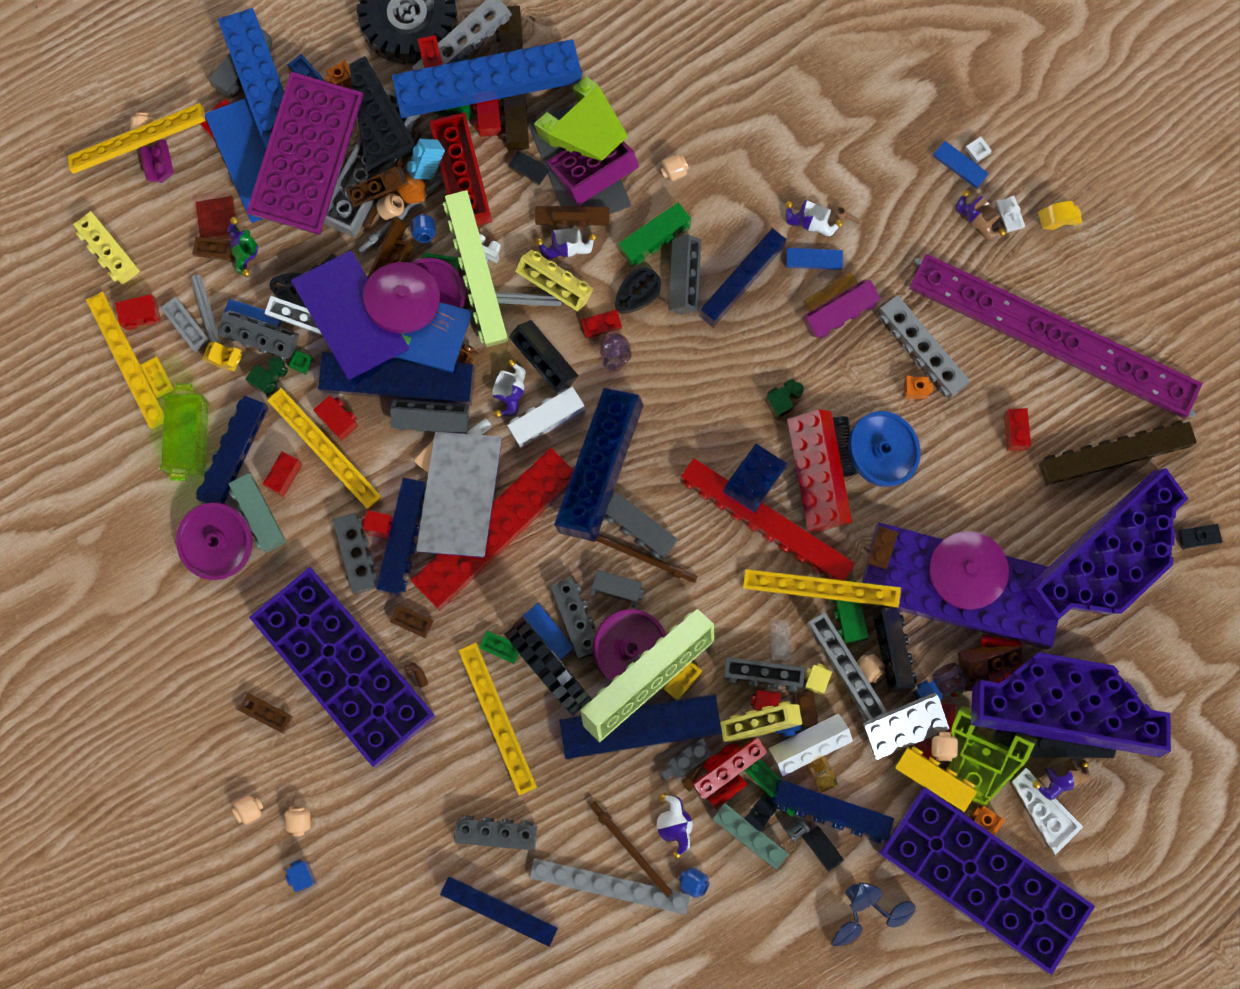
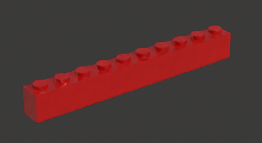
(769, 523)

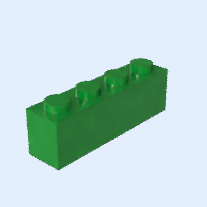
(655, 234)

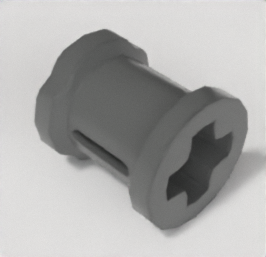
(797, 829)

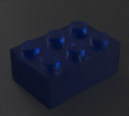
(755, 478)

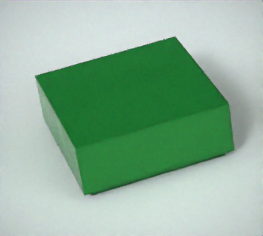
(300, 362)

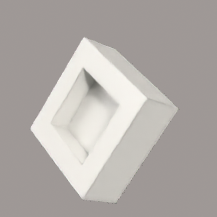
(978, 149)

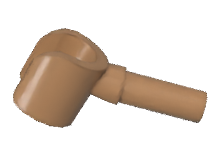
(845, 215)

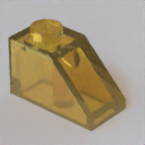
(822, 774)

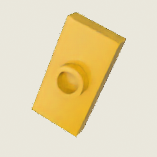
(157, 377)
(682, 681)

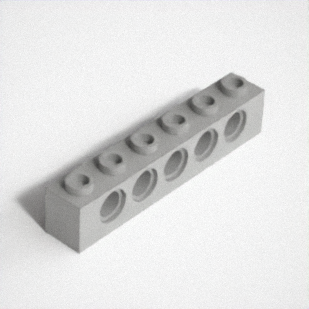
(465, 30)
(897, 308)
(846, 667)

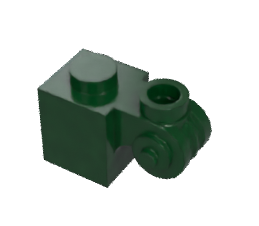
(266, 380)
(779, 400)

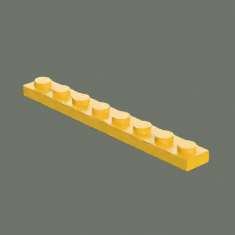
(136, 138)
(126, 359)
(324, 449)
(822, 588)
(497, 719)

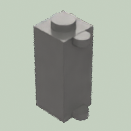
(617, 587)

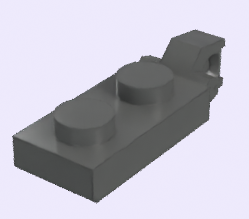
(687, 760)

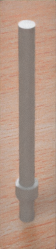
(375, 238)

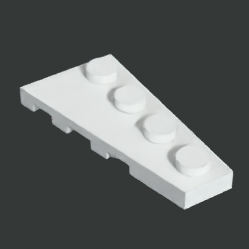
(1049, 815)

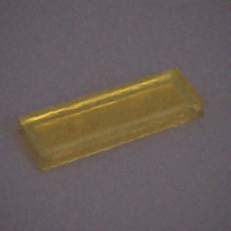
(830, 291)

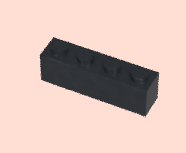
(543, 356)

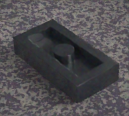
(1200, 536)

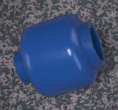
(423, 228)
(694, 882)

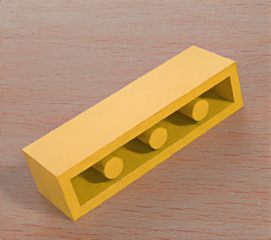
(935, 778)

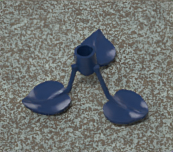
(861, 898)

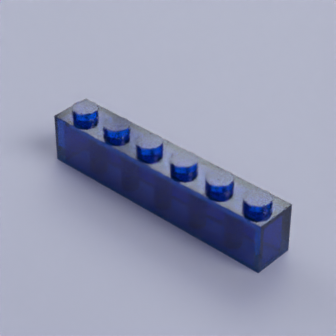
(742, 277)
(232, 451)
(402, 537)
(832, 810)
(499, 910)

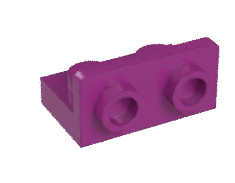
(156, 162)

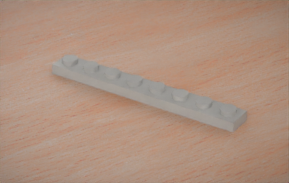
(608, 886)

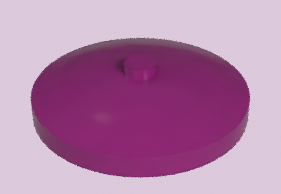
(449, 281)
(401, 297)
(214, 541)
(968, 570)
(623, 640)

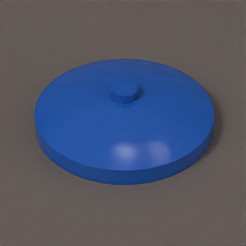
(884, 449)

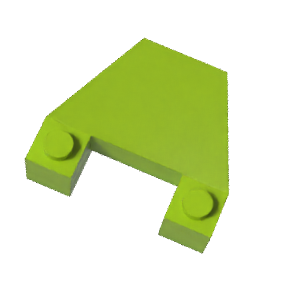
(588, 127)
(985, 760)

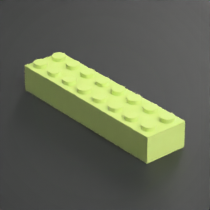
(476, 267)
(647, 675)

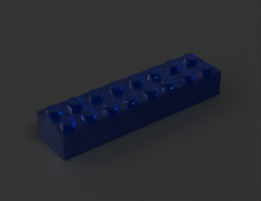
(400, 380)
(599, 464)
(646, 728)

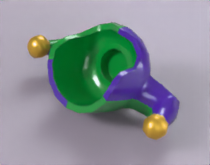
(242, 247)

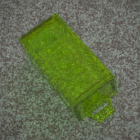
(184, 433)

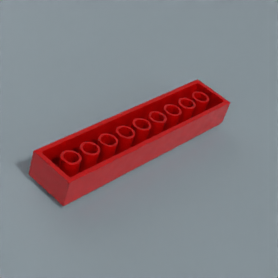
(509, 518)

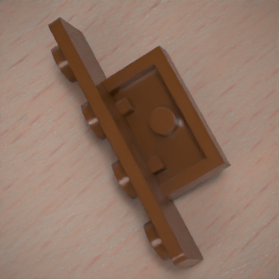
(572, 215)
(393, 248)

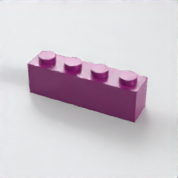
(841, 308)

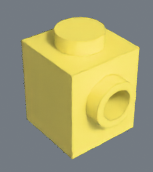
(817, 678)

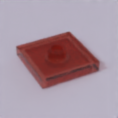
(215, 216)

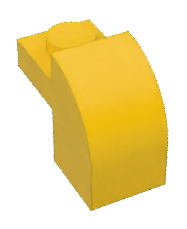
(1059, 215)
(222, 356)

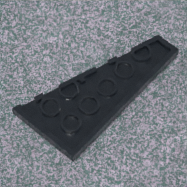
(380, 125)
(1056, 748)

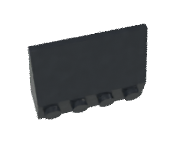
(894, 651)

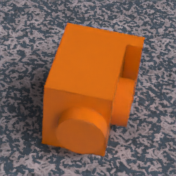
(339, 74)
(911, 390)
(995, 821)

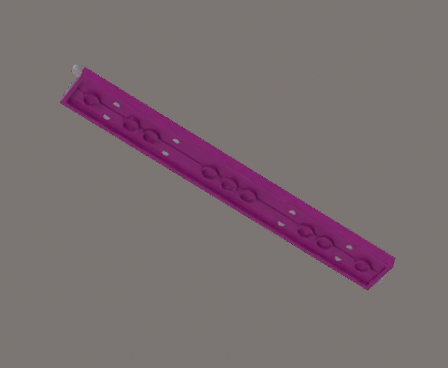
(1056, 336)

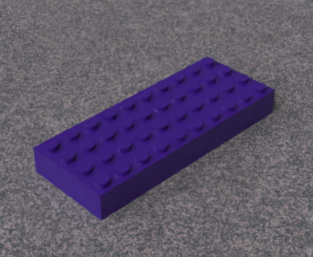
(1008, 617)
(361, 693)
(986, 880)

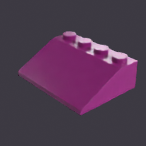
(586, 176)

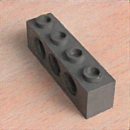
(343, 526)

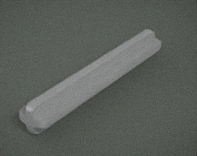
(527, 299)
(205, 308)

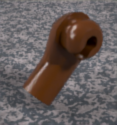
(418, 672)

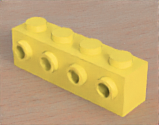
(107, 249)
(554, 280)
(761, 722)

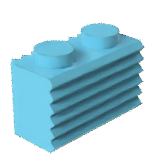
(425, 159)

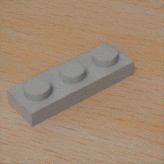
(185, 324)

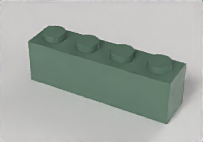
(257, 513)
(750, 837)

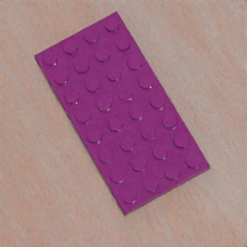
(305, 153)

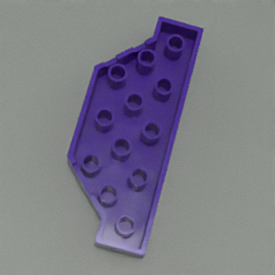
(1116, 556)
(1072, 704)

